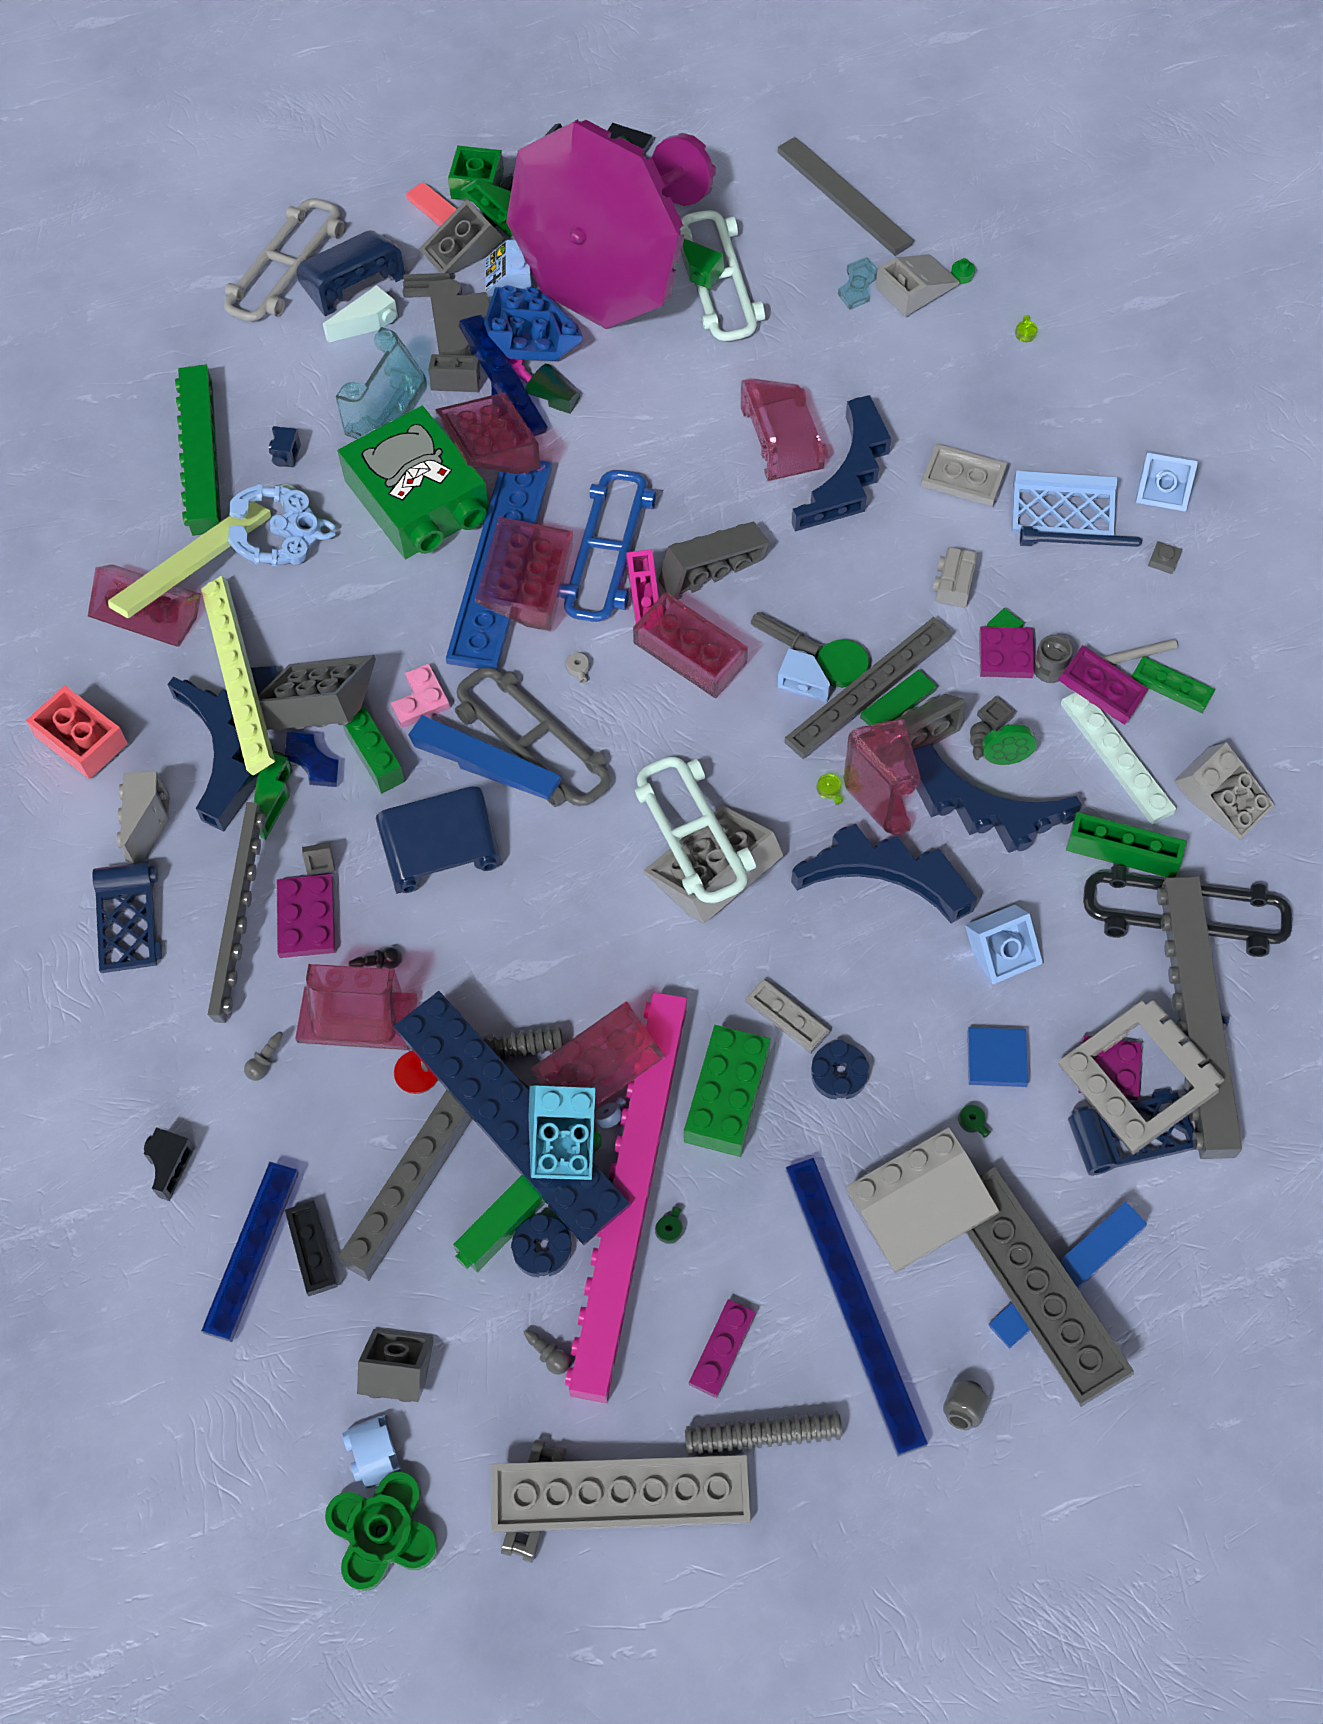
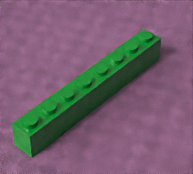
(199, 449)

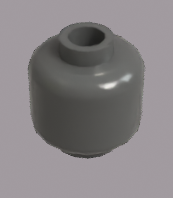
(965, 1405)

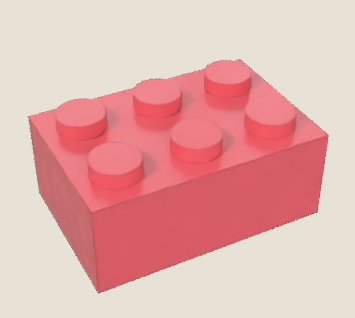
(77, 732)

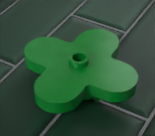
(358, 1520)

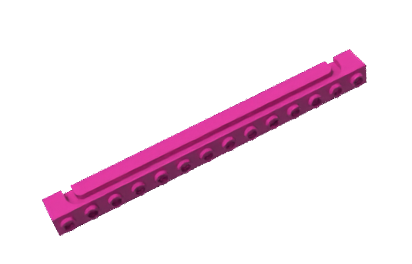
(633, 1178)

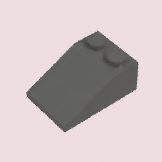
(461, 240)

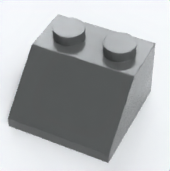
(394, 1365)

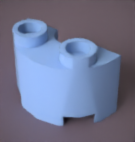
(372, 1451)

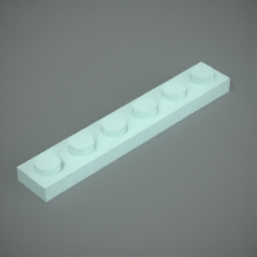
(1119, 758)

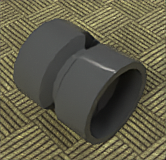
(1052, 658)

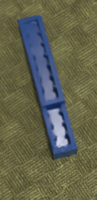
(483, 758)
(1080, 1264)

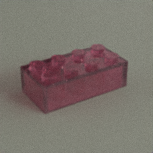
(690, 645)
(602, 1055)

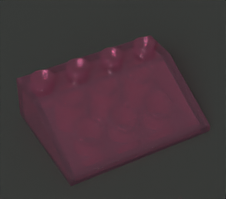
(491, 434)
(525, 572)

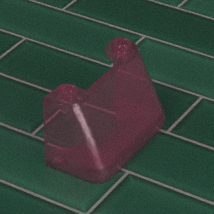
(783, 427)
(880, 770)

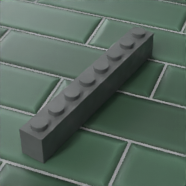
(405, 1187)

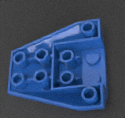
(529, 325)

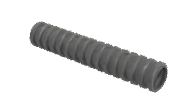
(524, 1043)
(763, 1433)

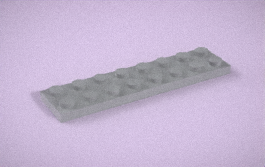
(619, 1493)

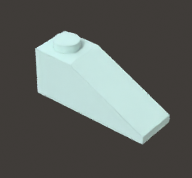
(362, 316)

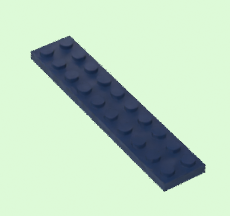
(501, 1109)

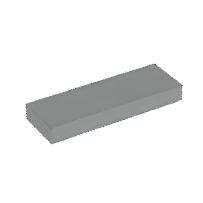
(787, 1016)

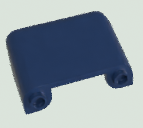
(347, 264)
(437, 836)

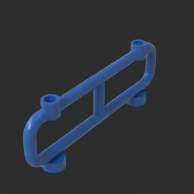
(616, 597)

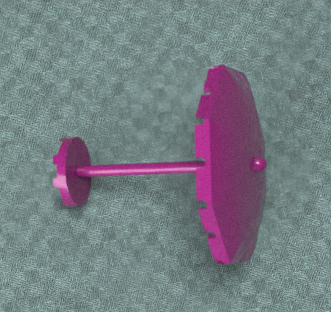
(598, 219)

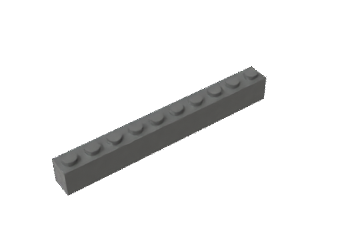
(1199, 1011)

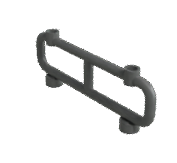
(469, 710)

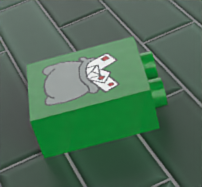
(414, 482)

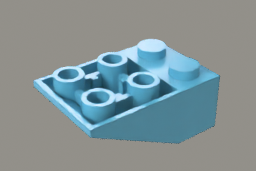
(561, 1132)

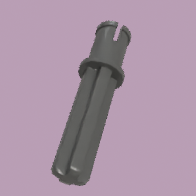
(787, 636)

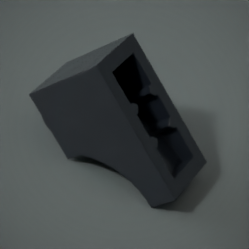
(170, 1157)

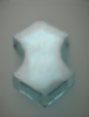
(861, 275)

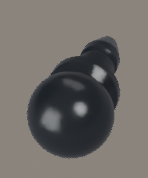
(389, 958)

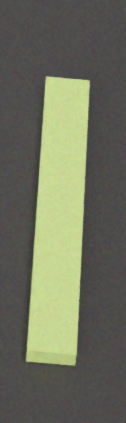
(184, 563)

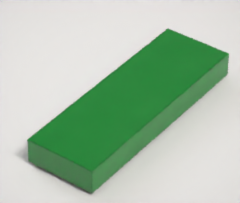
(1173, 684)
(899, 699)

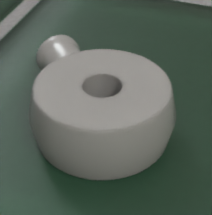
(577, 666)

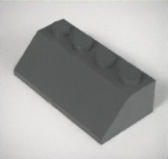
(933, 720)

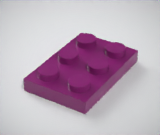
(1103, 685)
(305, 916)

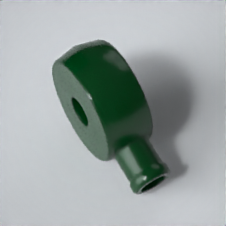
(976, 1125)
(669, 1221)

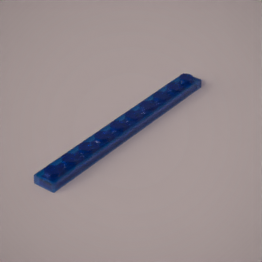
(856, 1308)

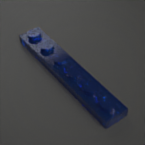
(501, 372)
(250, 1252)

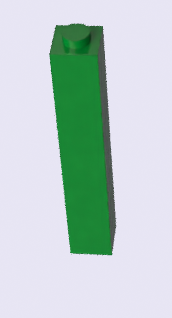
(501, 1221)

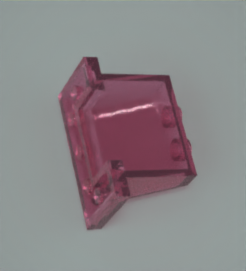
(353, 1007)

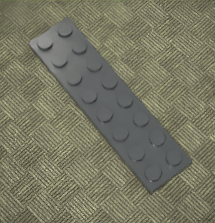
(1047, 1297)

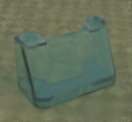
(387, 394)

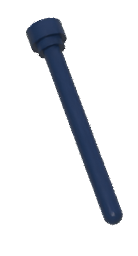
(1031, 536)

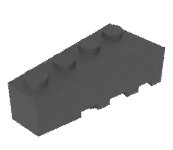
(711, 557)

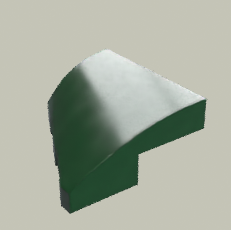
(551, 386)

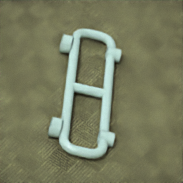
(753, 312)
(691, 774)

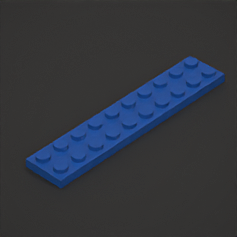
(478, 630)

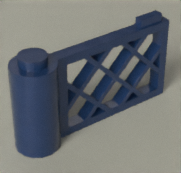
(122, 882)
(1100, 1149)

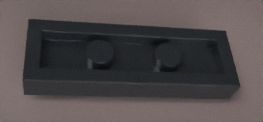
(311, 1248)

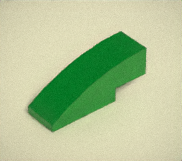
(272, 791)

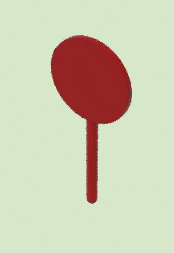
(411, 1076)

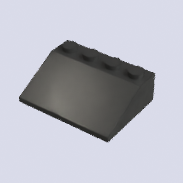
(316, 693)

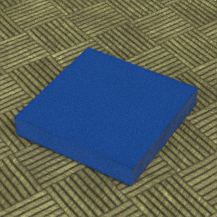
(997, 1057)

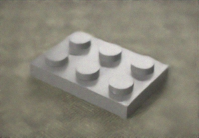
(964, 474)

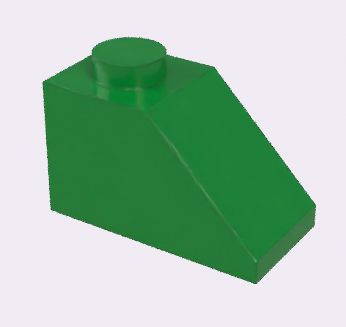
(702, 263)

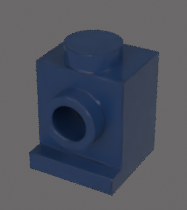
(284, 446)

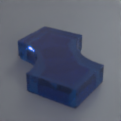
(303, 751)

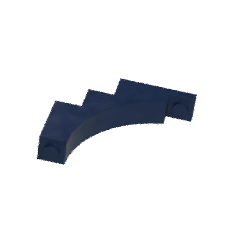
(844, 491)

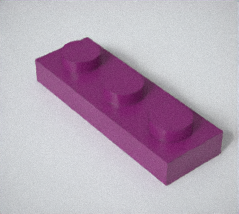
(722, 1348)

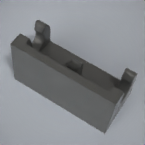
(454, 373)

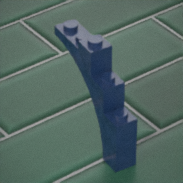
(229, 781)
(981, 811)
(890, 861)

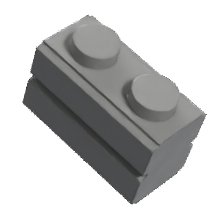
(955, 578)

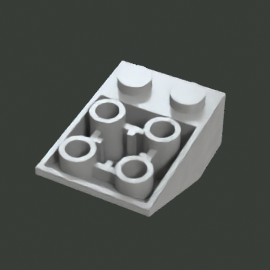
(913, 281)
(1225, 790)
(142, 814)

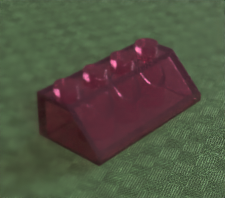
(164, 619)

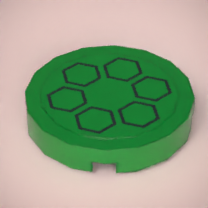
(1009, 745)

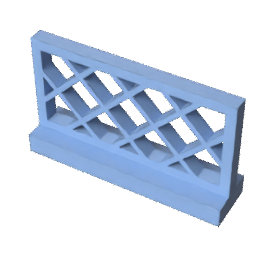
(1059, 485)

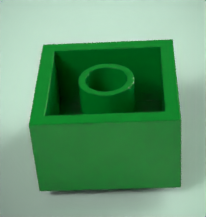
(474, 164)

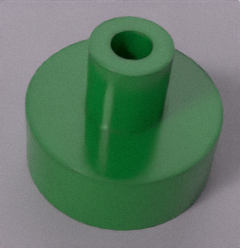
(963, 270)

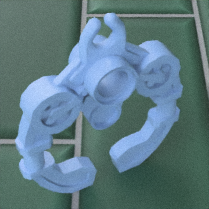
(286, 525)

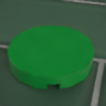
(842, 662)

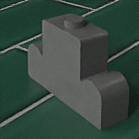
(448, 309)

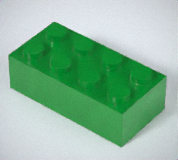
(727, 1090)

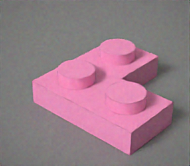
(426, 697)

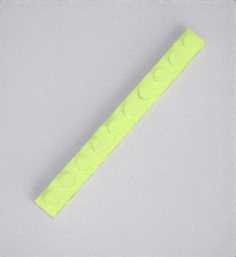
(237, 676)

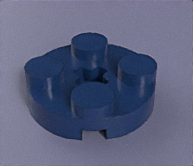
(839, 1086)
(541, 1263)

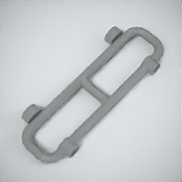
(273, 303)

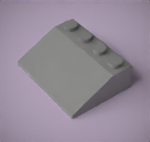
(711, 862)
(921, 1200)

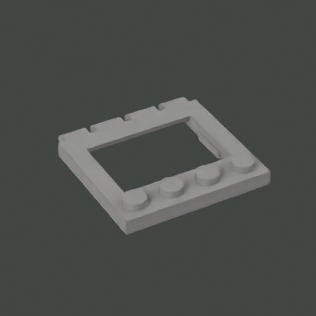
(1109, 1100)

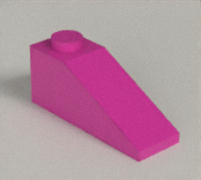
(641, 581)

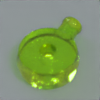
(1026, 330)
(829, 792)

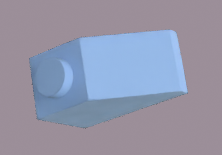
(803, 676)

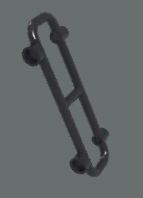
(1116, 923)

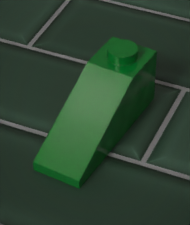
(491, 201)

